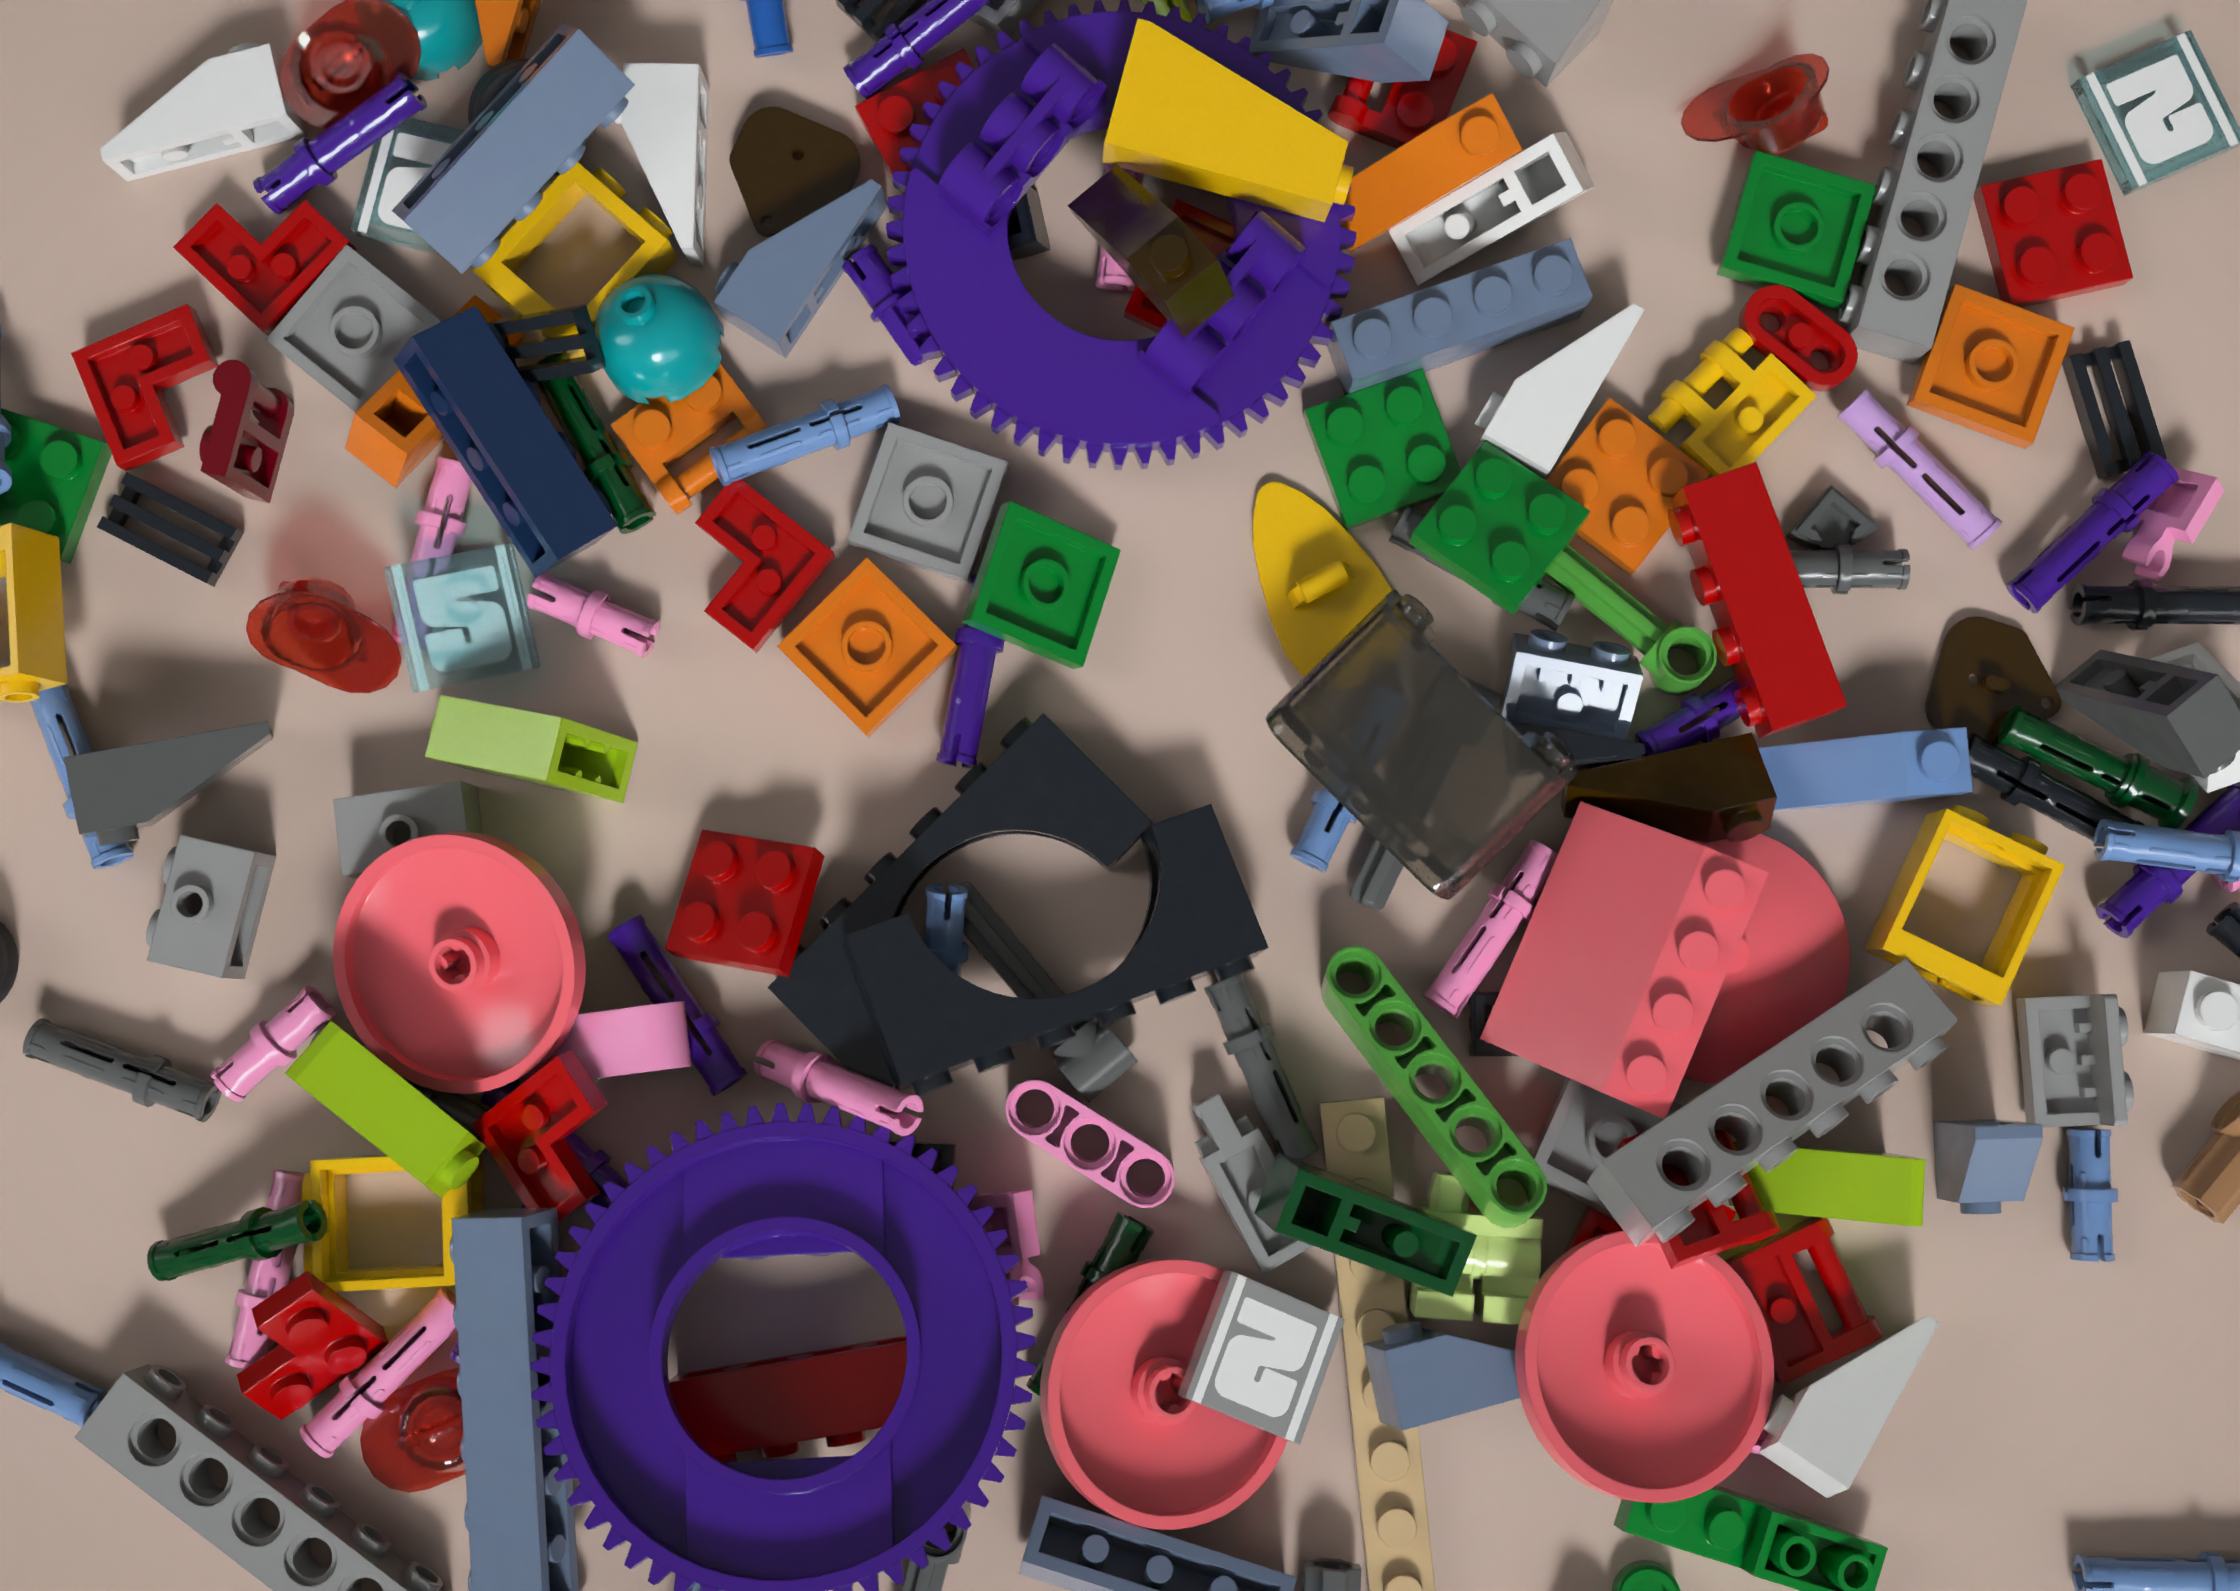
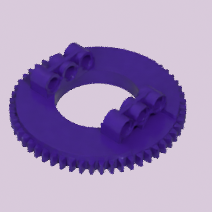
(1007, 349)
(760, 1197)

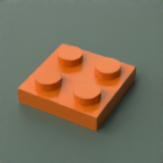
(1991, 366)
(1626, 482)
(867, 647)

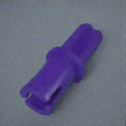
(874, 282)

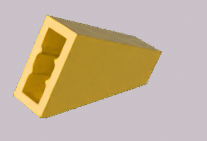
(1220, 133)

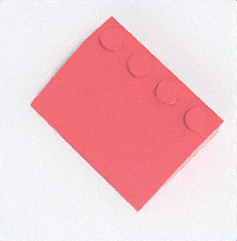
(1624, 957)

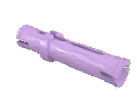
(1973, 523)

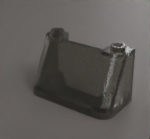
(1417, 748)

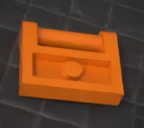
(667, 431)

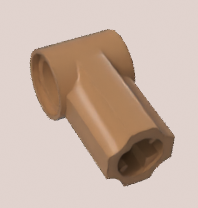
(2213, 1176)

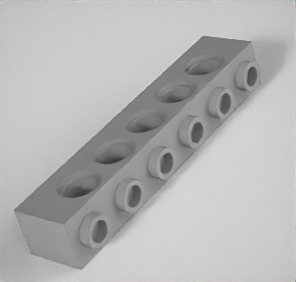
(1973, 88)
(1893, 1005)
(127, 1439)

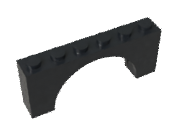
(1033, 789)
(940, 1022)

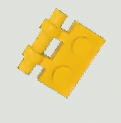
(1748, 420)

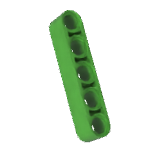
(1434, 1118)

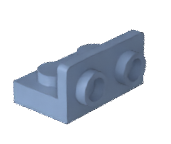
(1571, 684)

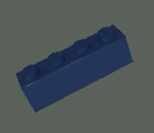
(505, 440)

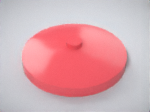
(459, 962)
(1786, 965)
(1643, 1370)
(1117, 1406)

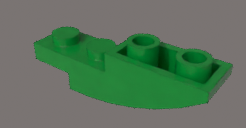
(1759, 1540)

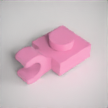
(2172, 516)
(1016, 1215)

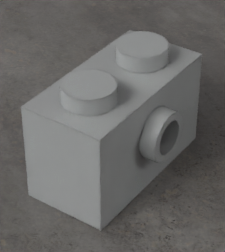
(382, 820)
(209, 907)

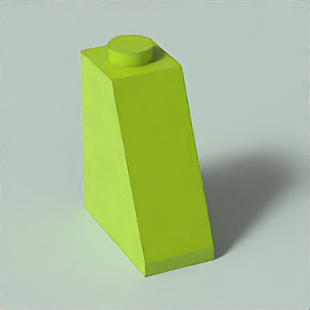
(531, 748)
(387, 1110)
(1844, 1186)

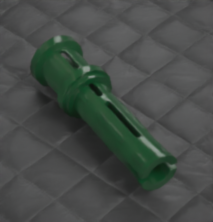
(2124, 779)

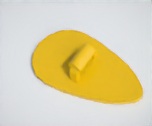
(1310, 574)

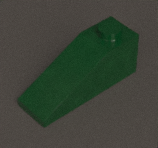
(1363, 1225)

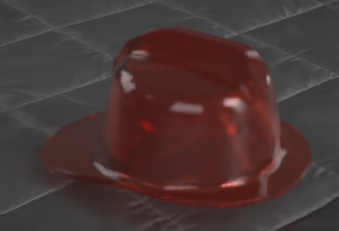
(347, 59)
(1764, 108)
(322, 635)
(417, 1435)

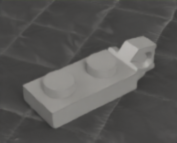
(1238, 1168)

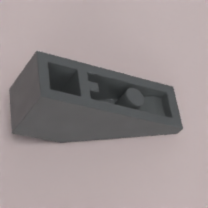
(2159, 708)
(145, 782)

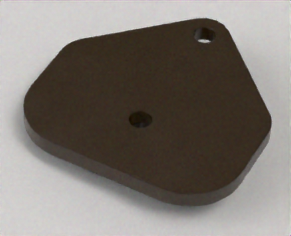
(786, 187)
(2006, 674)

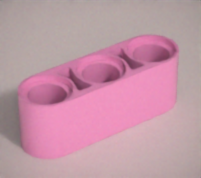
(628, 1040)
(1107, 1170)

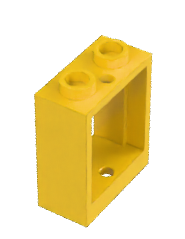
(558, 201)
(35, 613)
(2019, 854)
(329, 1257)

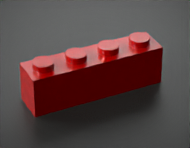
(1755, 601)
(792, 1398)

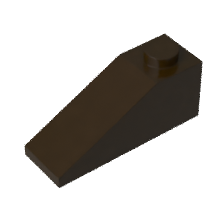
(1154, 249)
(1691, 791)

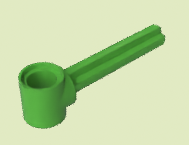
(1636, 623)

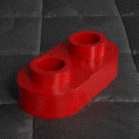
(1800, 333)

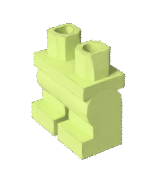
(1501, 1259)

